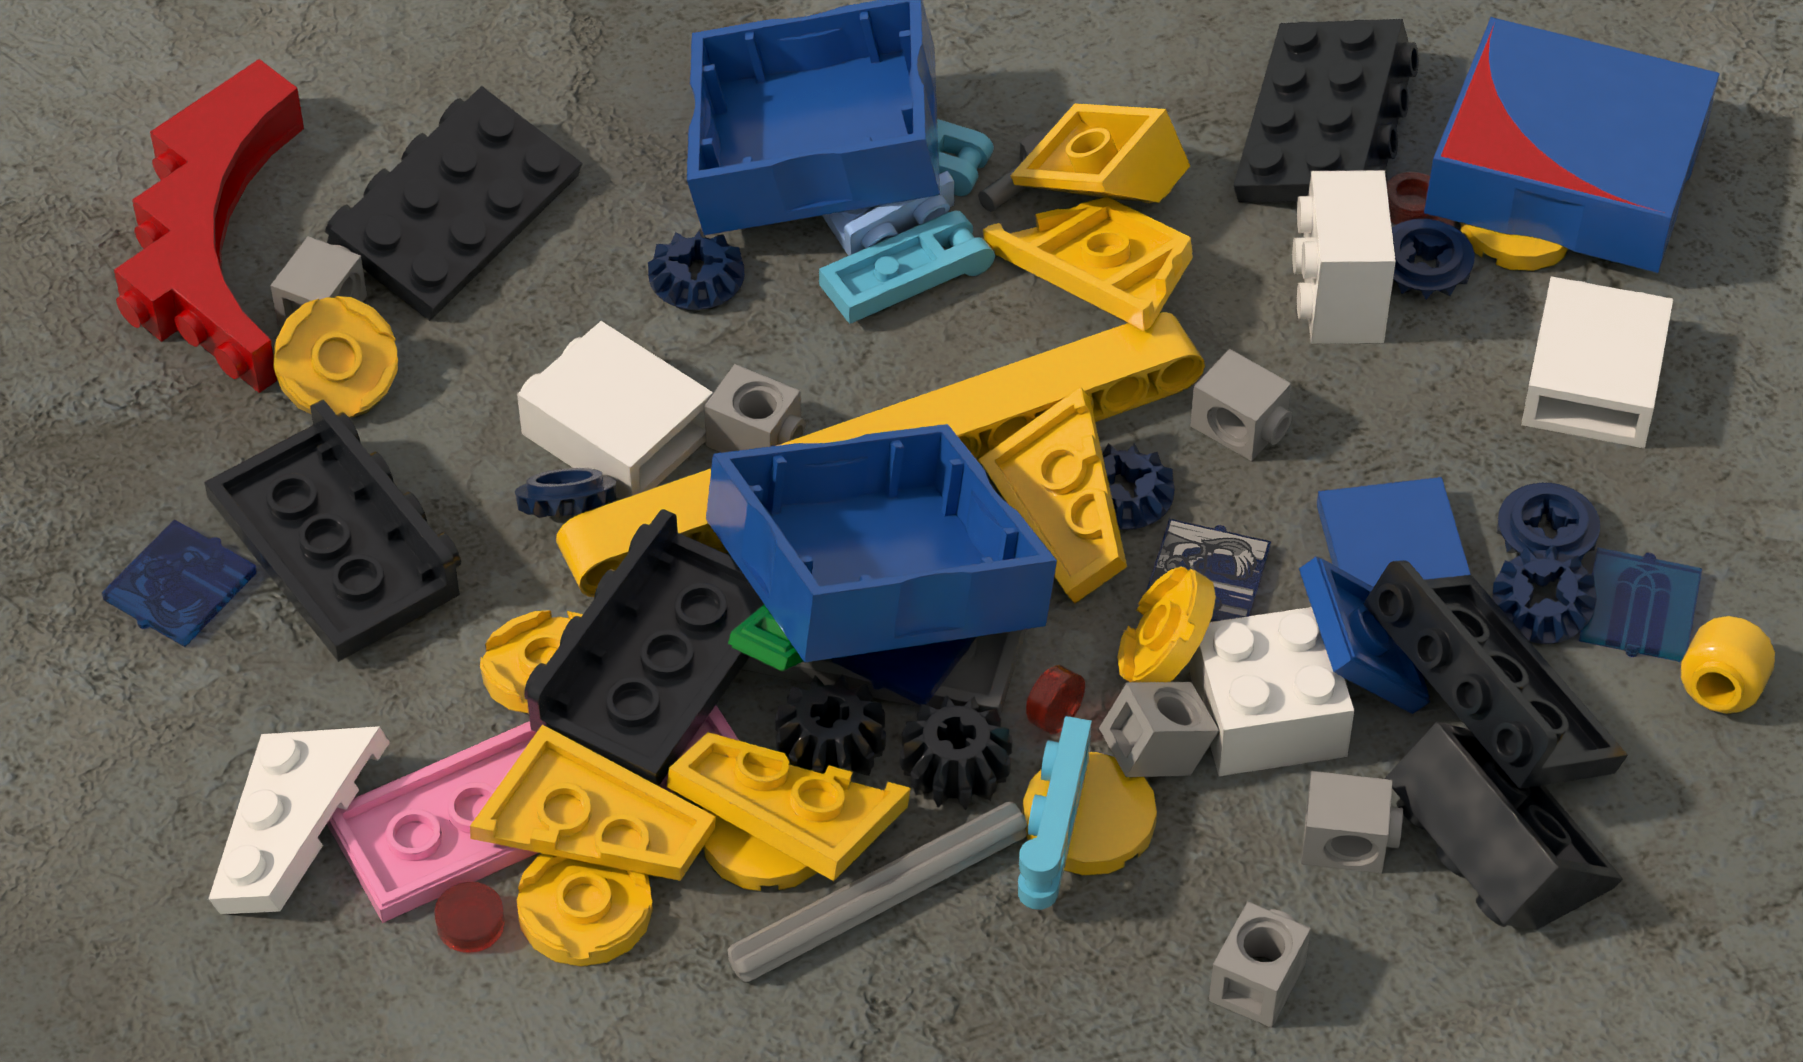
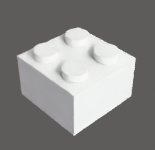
(1345, 257)
(1271, 692)

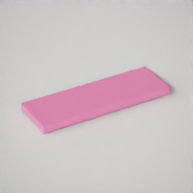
(414, 833)

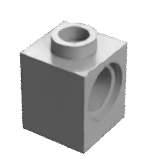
(316, 273)
(1241, 405)
(752, 412)
(1158, 729)
(1349, 822)
(1253, 986)

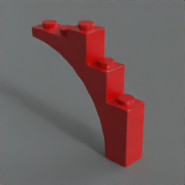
(182, 220)

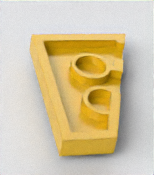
(1062, 491)

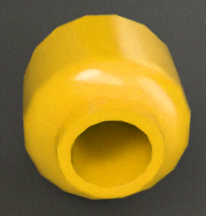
(1727, 664)

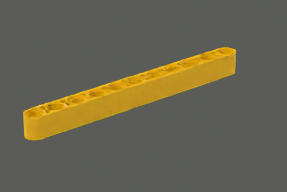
(1114, 368)

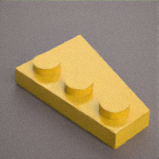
(591, 811)
(798, 811)

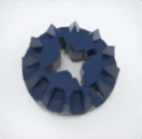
(1432, 241)
(715, 284)
(1152, 491)
(565, 492)
(1564, 507)
(1548, 620)

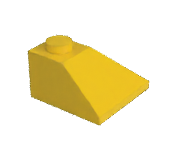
(1107, 154)

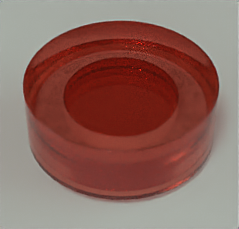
(1408, 197)
(1053, 697)
(469, 917)

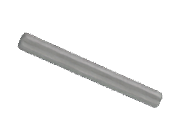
(876, 892)

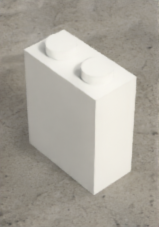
(1597, 362)
(615, 410)

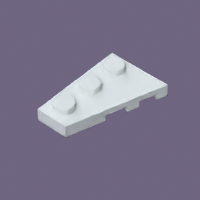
(284, 808)

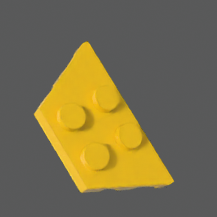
(1101, 256)

